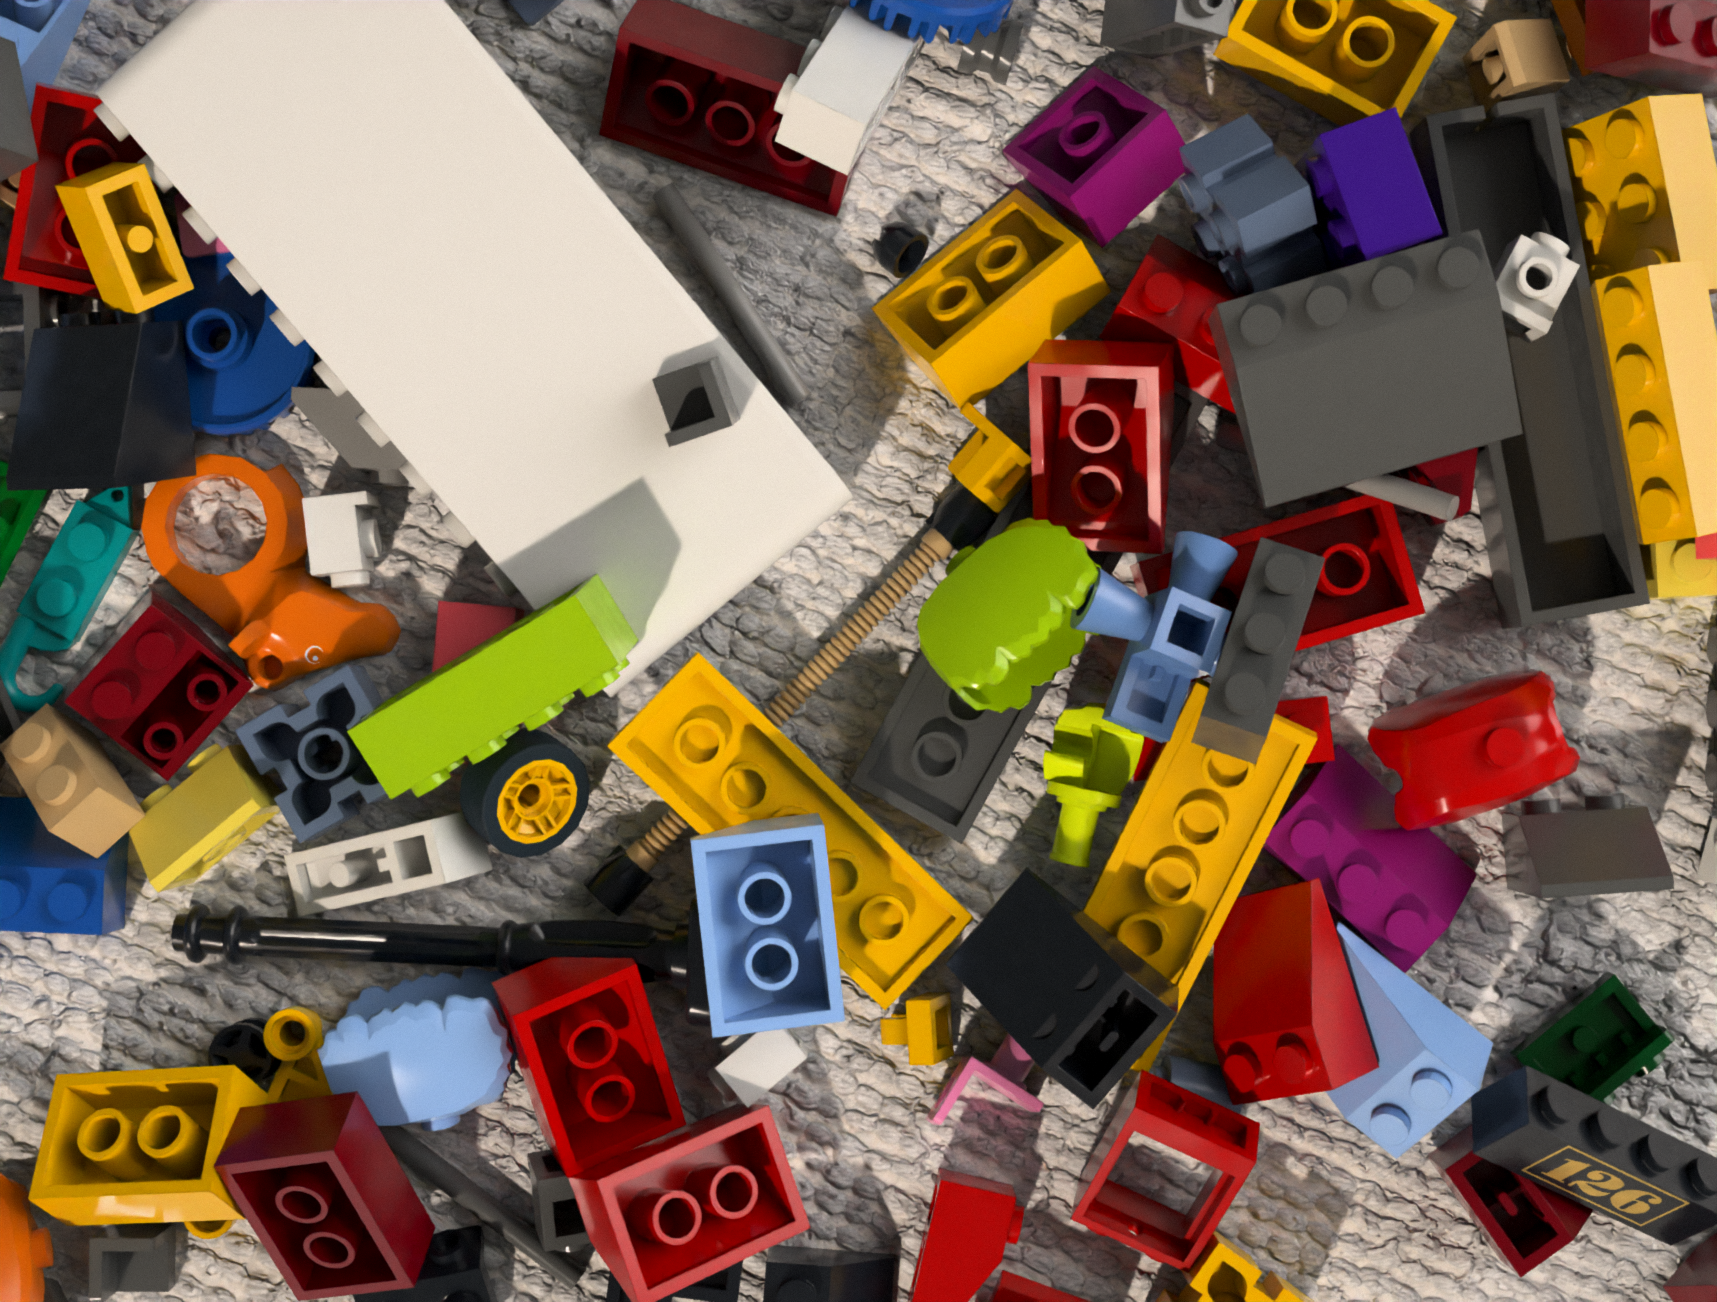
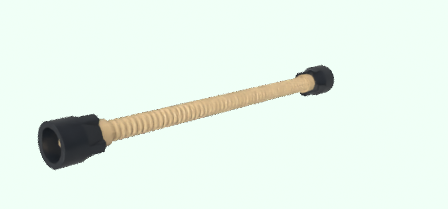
(952, 527)

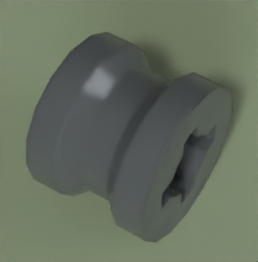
(992, 53)

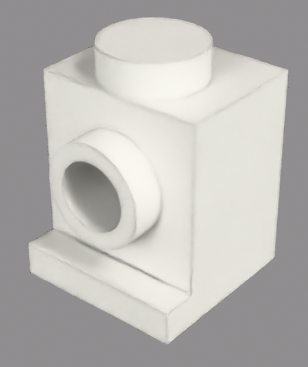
(1524, 309)
(342, 537)
(756, 1063)

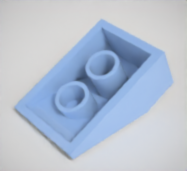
(1423, 1052)

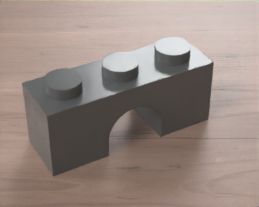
(1258, 650)

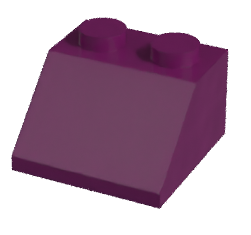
(1099, 155)

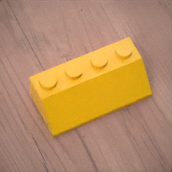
(1663, 394)

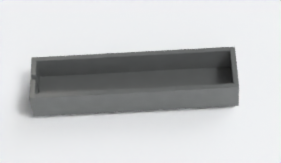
(1558, 492)

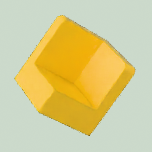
(990, 463)

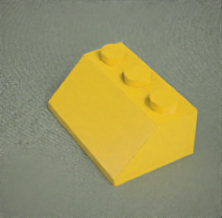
(992, 298)

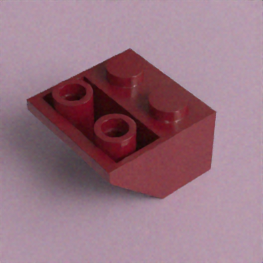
(157, 685)
(1512, 1213)

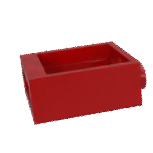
(1189, 1126)

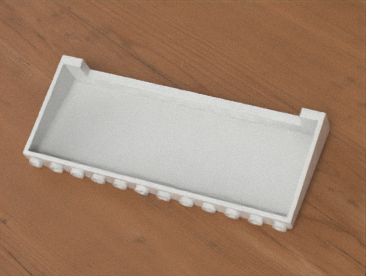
(471, 299)

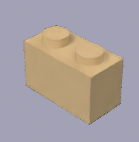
(71, 781)

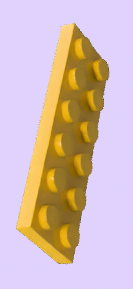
(731, 765)
(1192, 846)

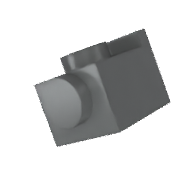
(555, 1205)

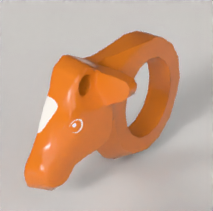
(274, 609)

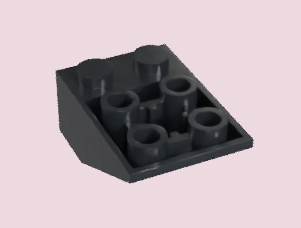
(1064, 987)

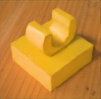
(923, 1027)

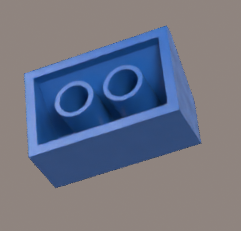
(53, 883)

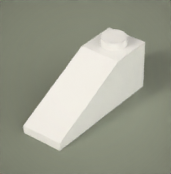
(386, 863)

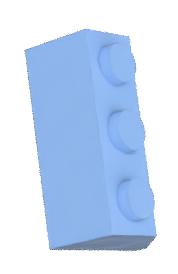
(767, 925)

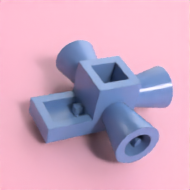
(1169, 634)

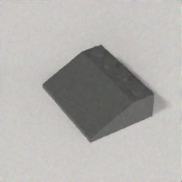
(1368, 368)

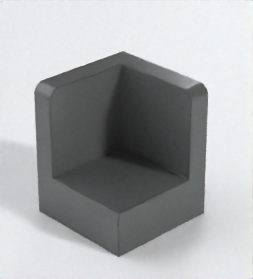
(695, 401)
(132, 1259)

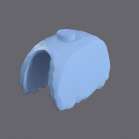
(422, 1049)

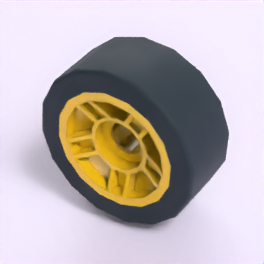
(550, 791)

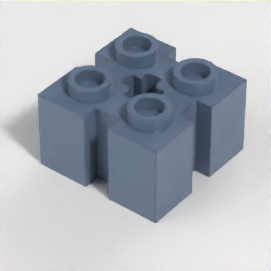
(1250, 209)
(293, 745)

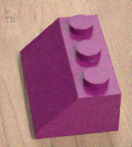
(1377, 877)

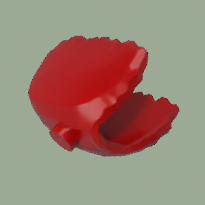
(1473, 748)

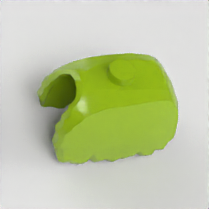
(1007, 614)

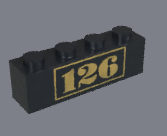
(1595, 1155)

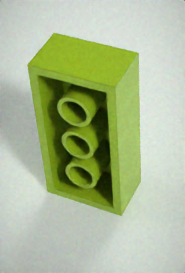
(493, 688)

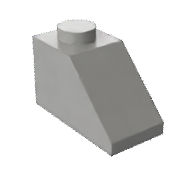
(338, 424)

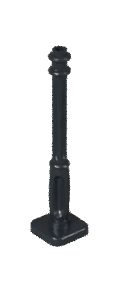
(511, 947)

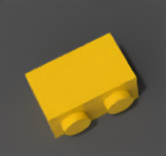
(125, 236)

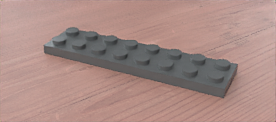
(935, 749)

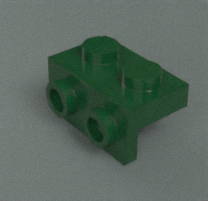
(1596, 1041)

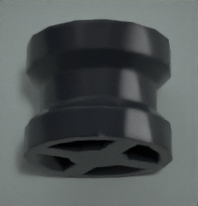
(233, 1047)

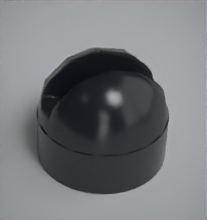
(900, 248)

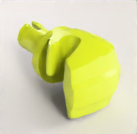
(1087, 772)

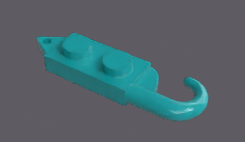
(69, 587)

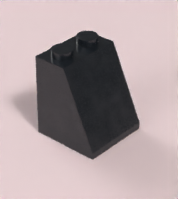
(103, 405)

